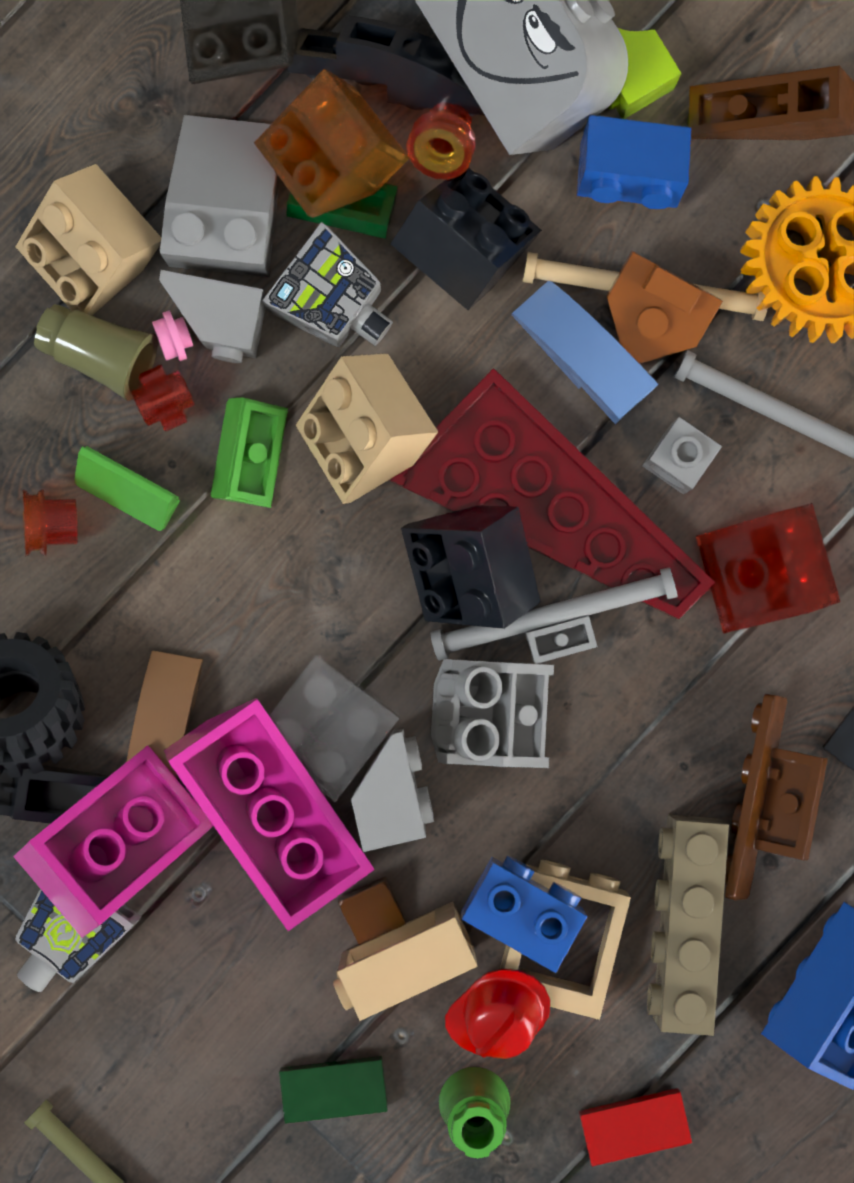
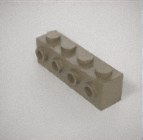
(689, 924)

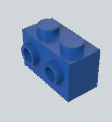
(634, 162)
(525, 913)

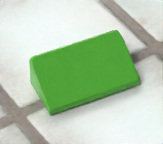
(249, 452)
(124, 489)

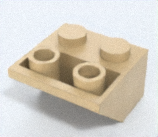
(87, 240)
(365, 425)

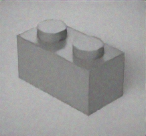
(561, 639)

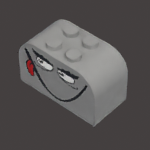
(533, 63)

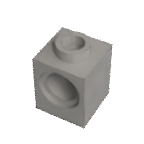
(681, 456)

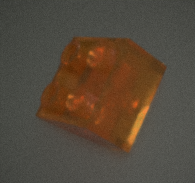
(330, 146)

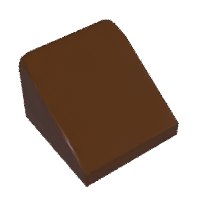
(371, 910)

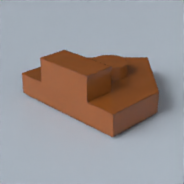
(658, 310)

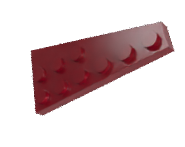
(508, 454)

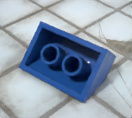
(818, 1010)

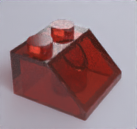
(768, 568)

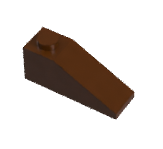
(775, 106)

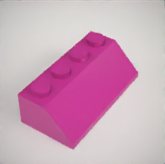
(268, 811)

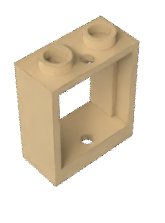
(599, 888)
(404, 962)

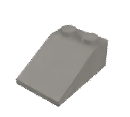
(220, 199)

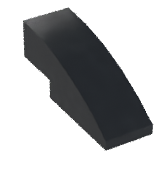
(45, 794)

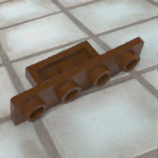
(777, 802)

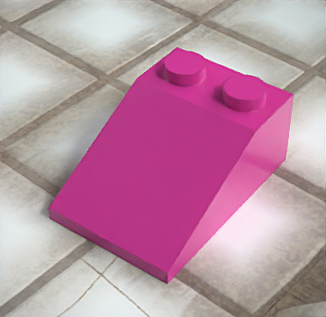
(113, 841)

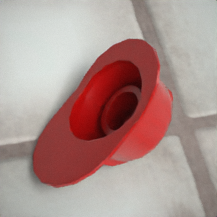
(499, 1014)

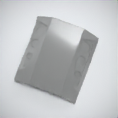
(491, 713)

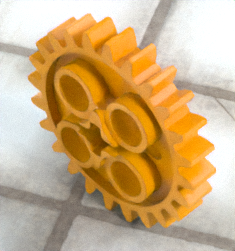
(780, 261)

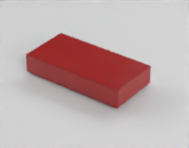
(635, 1127)

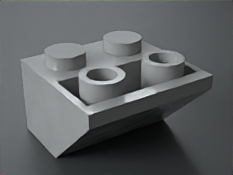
(387, 799)

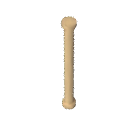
(604, 279)

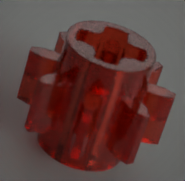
(163, 398)

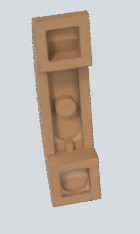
(165, 703)

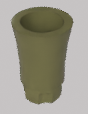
(97, 348)

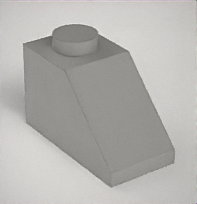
(220, 313)

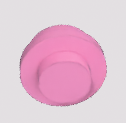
(172, 336)

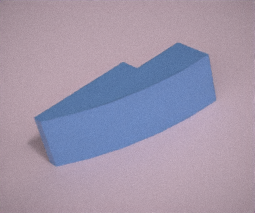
(584, 351)

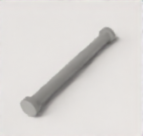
(764, 404)
(557, 613)

